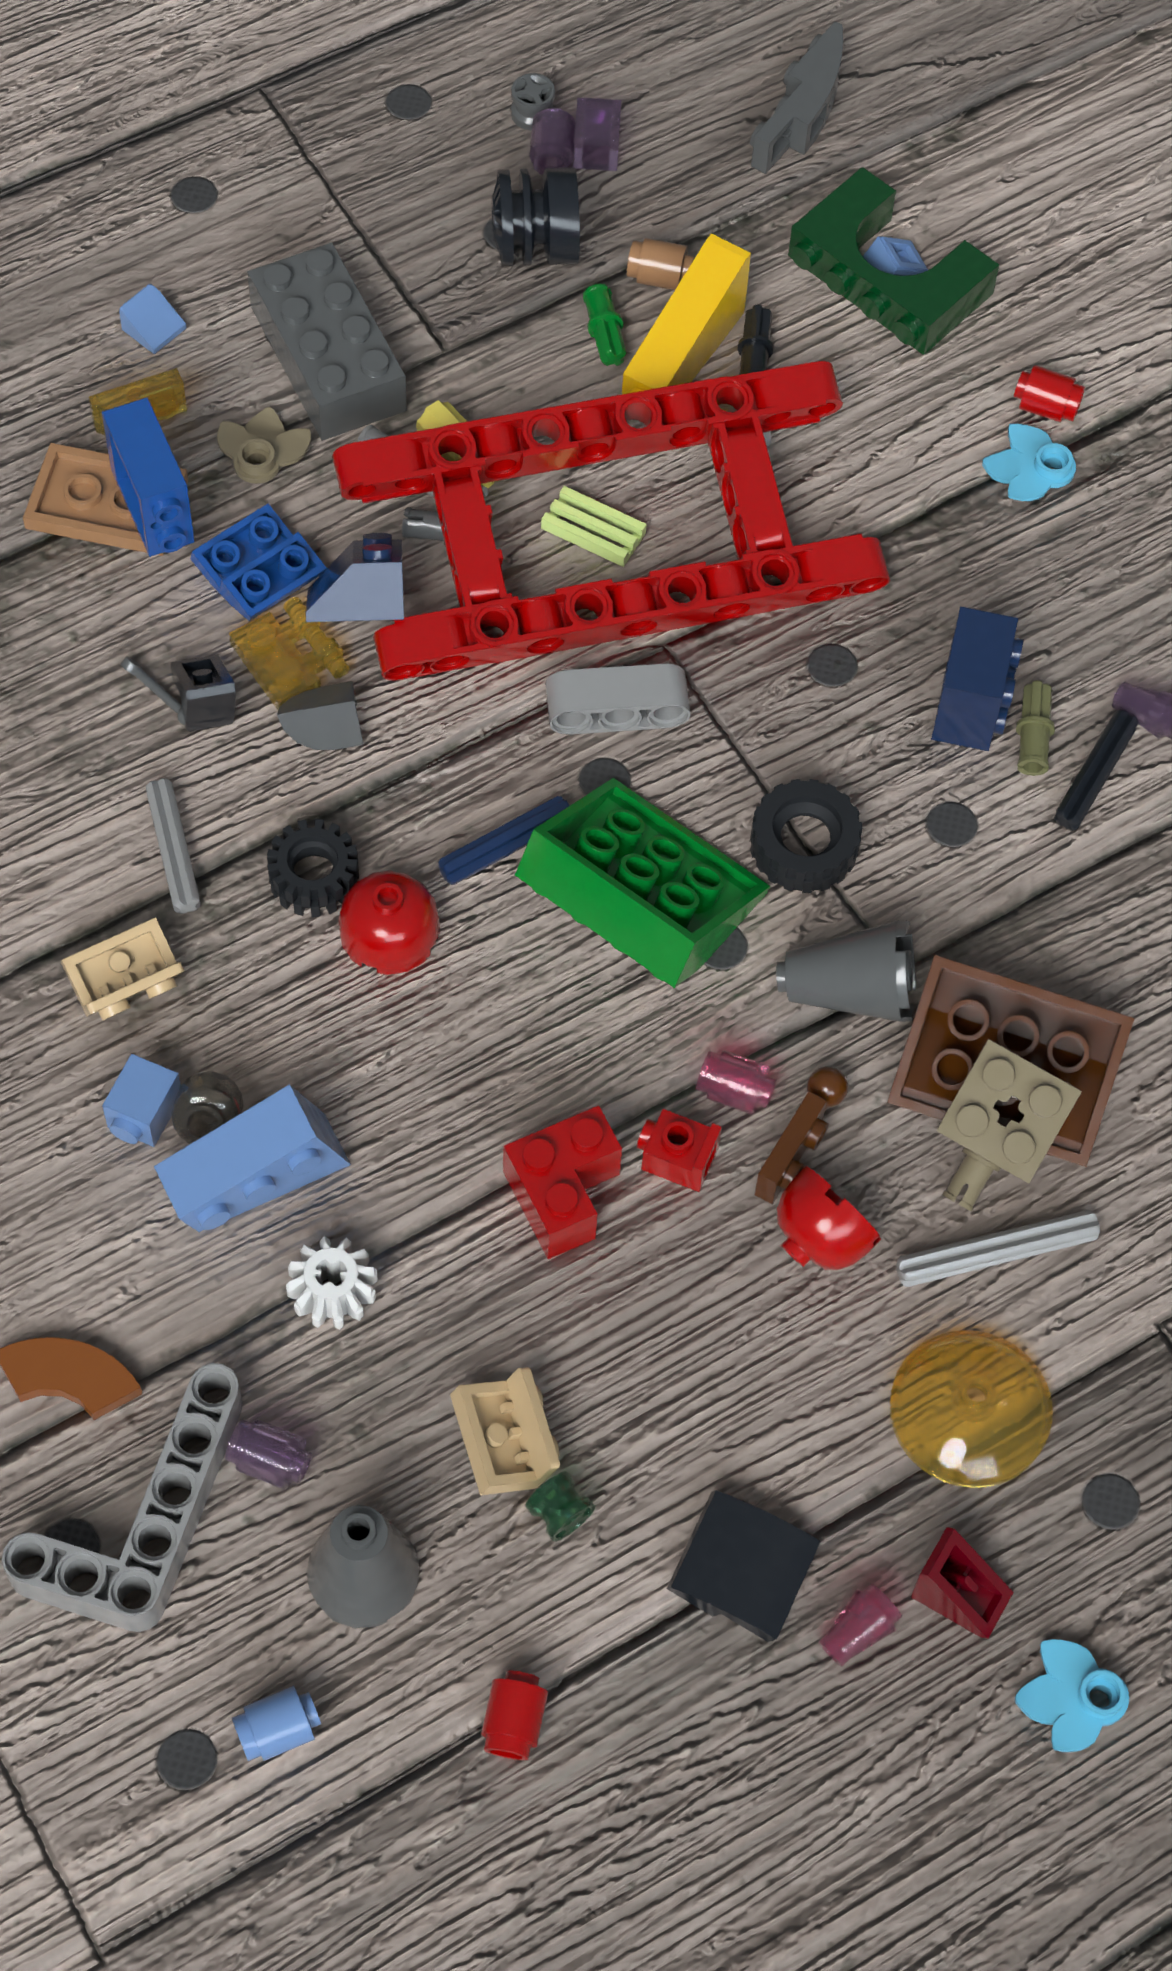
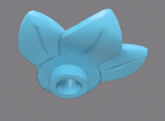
(1029, 464)
(1064, 1696)

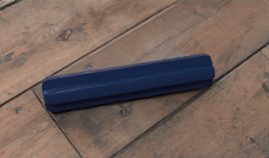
(497, 843)

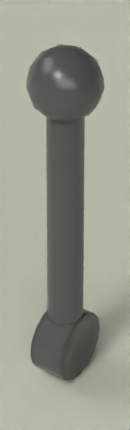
(135, 668)

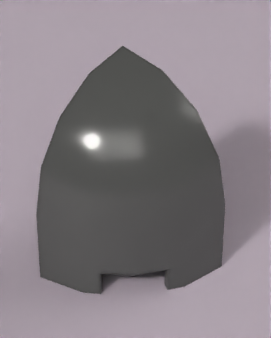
(323, 717)

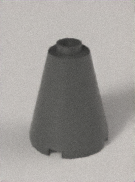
(855, 973)
(362, 1569)

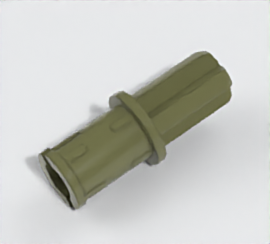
(1035, 729)

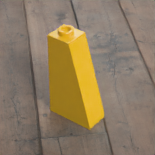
(693, 320)

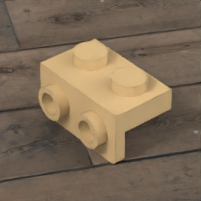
(122, 968)
(506, 1433)

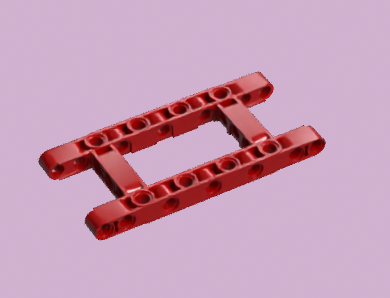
(593, 434)

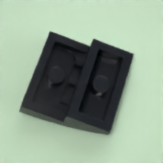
(743, 1565)

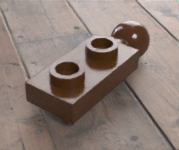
(825, 1089)

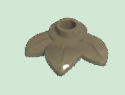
(262, 442)

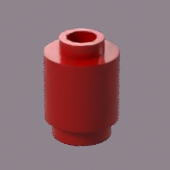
(1049, 394)
(514, 1715)

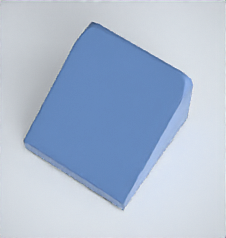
(895, 257)
(150, 319)

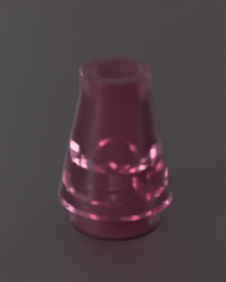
(862, 1623)

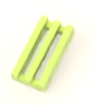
(598, 521)

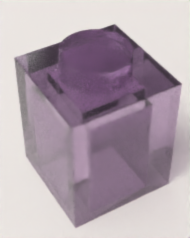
(597, 134)

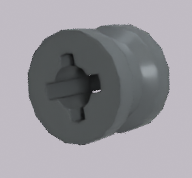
(529, 96)

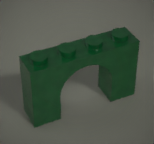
(913, 307)

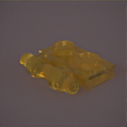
(275, 660)

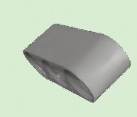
(617, 699)

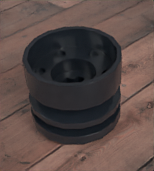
(537, 216)

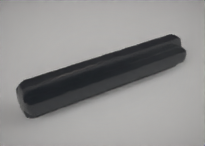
(1096, 770)

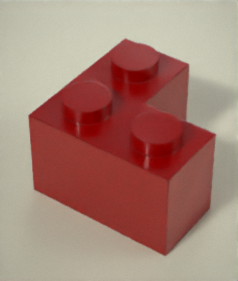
(555, 1169)

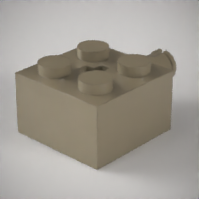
(987, 1144)

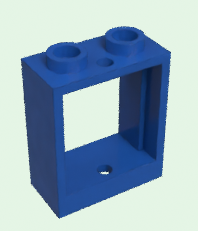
(148, 477)

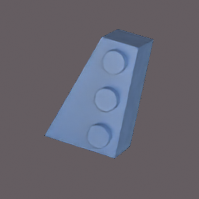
(251, 1160)

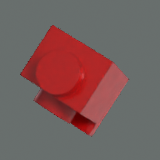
(682, 1163)

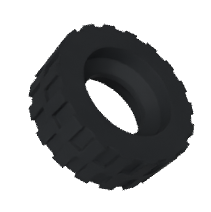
(810, 800)

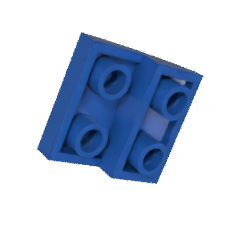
(257, 562)

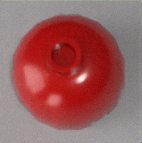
(389, 922)
(822, 1224)

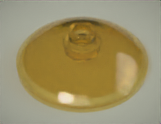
(963, 1438)

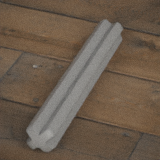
(997, 1248)

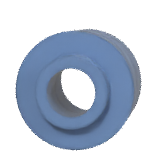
(276, 1724)

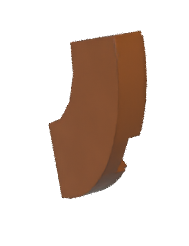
(69, 1371)

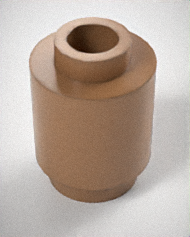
(658, 263)

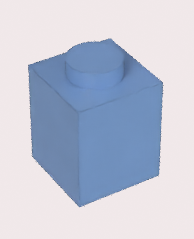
(141, 1101)

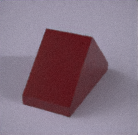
(962, 1586)

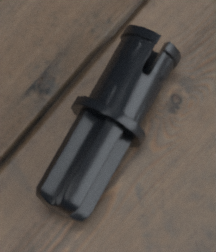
(756, 344)

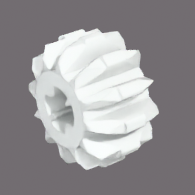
(336, 1266)

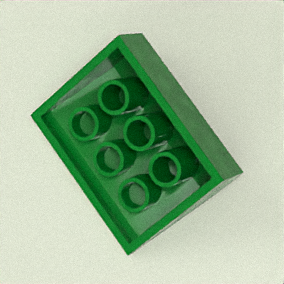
(640, 880)

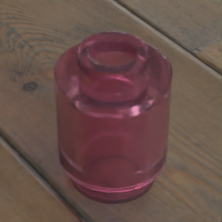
(736, 1081)

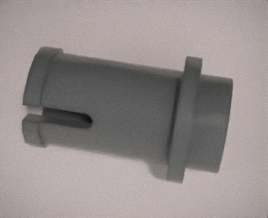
(421, 525)

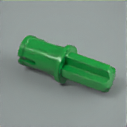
(605, 324)

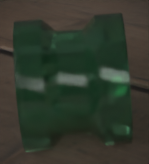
(560, 1506)

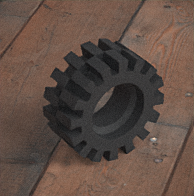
(307, 843)

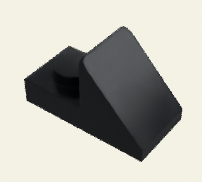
(205, 692)

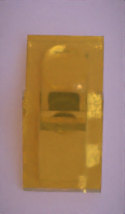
(163, 391)

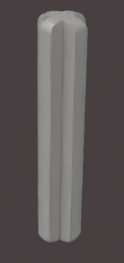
(173, 846)

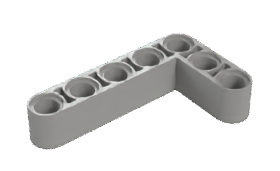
(153, 1521)

